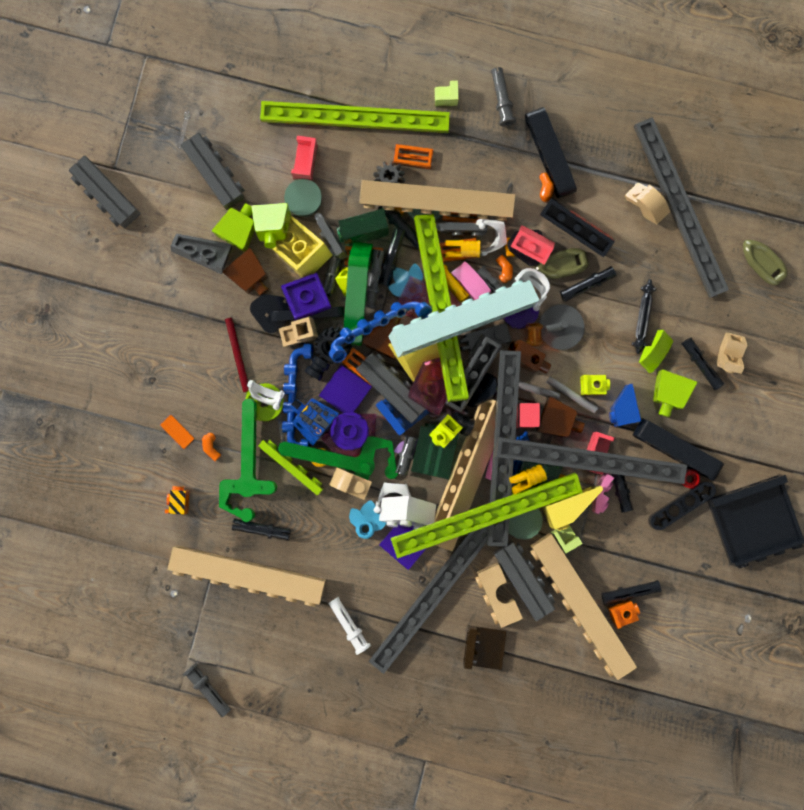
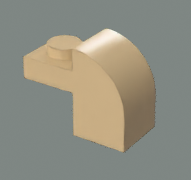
(650, 202)
(300, 331)
(731, 353)
(350, 483)

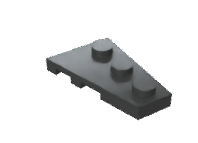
(202, 251)

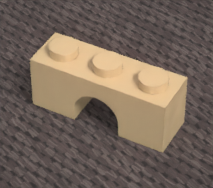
(504, 611)

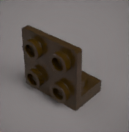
(484, 648)

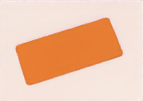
(177, 431)

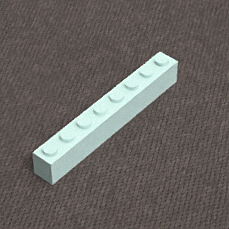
(463, 318)

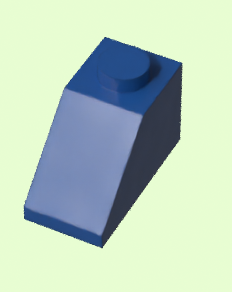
(625, 408)

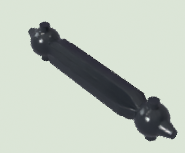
(644, 316)

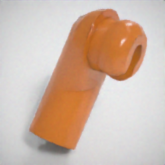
(547, 187)
(507, 269)
(207, 443)

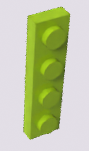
(297, 471)

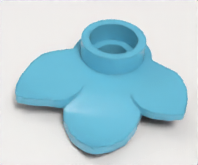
(401, 277)
(367, 517)

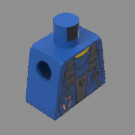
(312, 418)

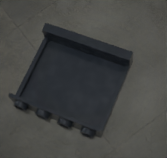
(756, 521)

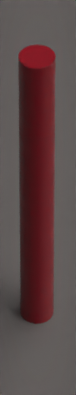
(237, 354)

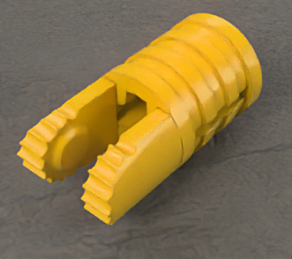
(468, 248)
(529, 477)

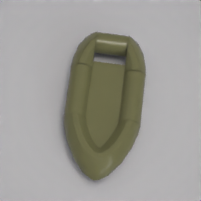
(764, 261)
(563, 263)

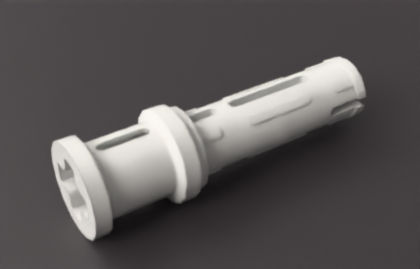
(353, 633)

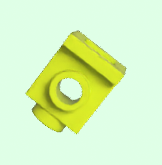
(588, 388)
(442, 434)

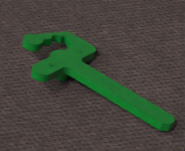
(362, 465)
(248, 484)

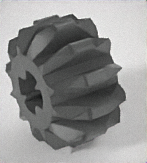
(389, 170)

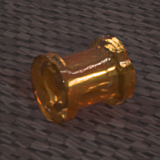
(534, 334)

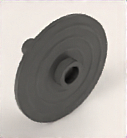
(562, 327)

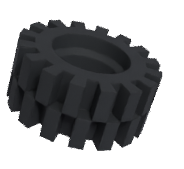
(323, 346)

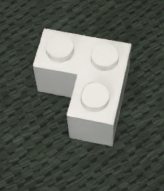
(407, 512)

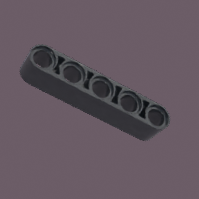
(550, 152)
(678, 449)

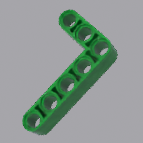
(356, 288)

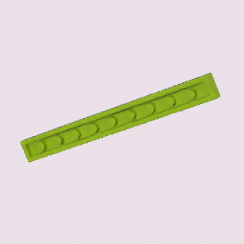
(354, 116)
(439, 300)
(486, 515)

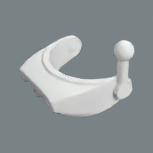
(500, 239)
(538, 280)
(275, 396)
(391, 488)

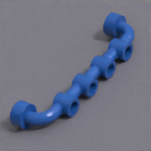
(347, 336)
(291, 389)

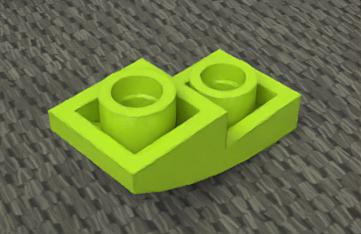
(654, 354)

